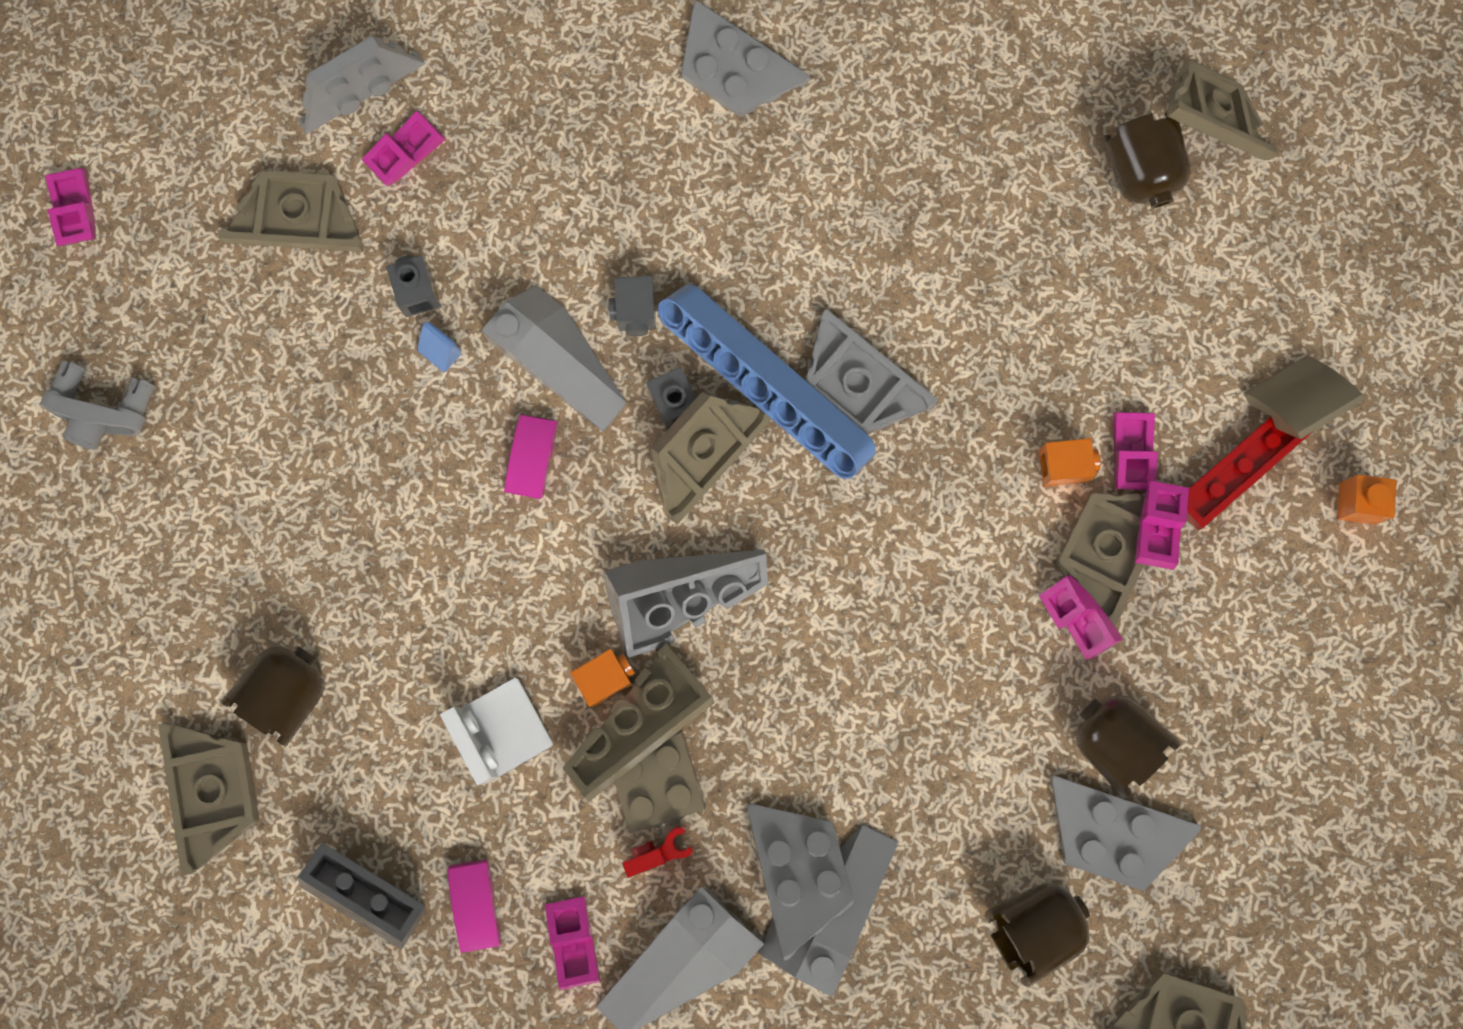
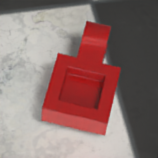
(647, 856)

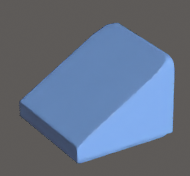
(437, 347)

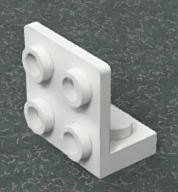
(497, 731)

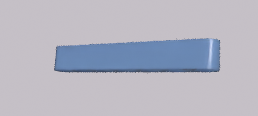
(767, 381)

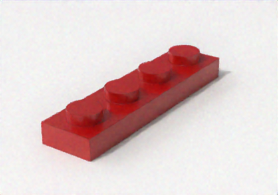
(1237, 472)

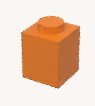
(1069, 462)
(1367, 499)
(603, 677)

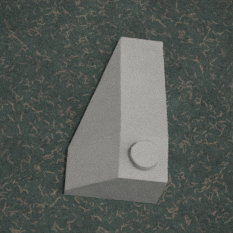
(551, 348)
(665, 593)
(826, 956)
(687, 958)

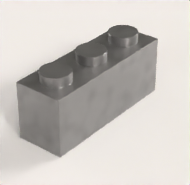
(361, 895)

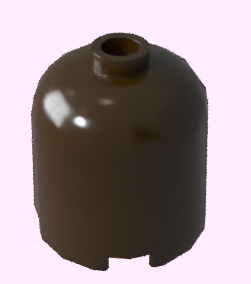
(1149, 160)
(277, 691)
(1123, 741)
(1040, 930)

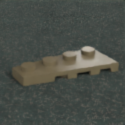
(649, 715)

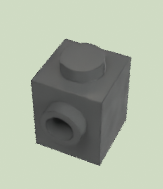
(413, 285)
(634, 305)
(671, 395)

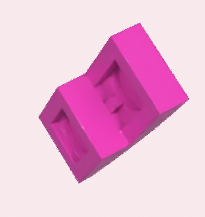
(399, 153)
(72, 207)
(1133, 450)
(530, 456)
(1161, 524)
(1078, 611)
(473, 905)
(572, 943)

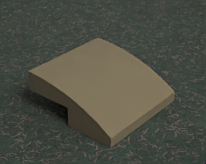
(1304, 397)

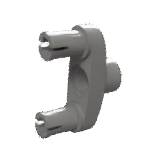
(90, 421)

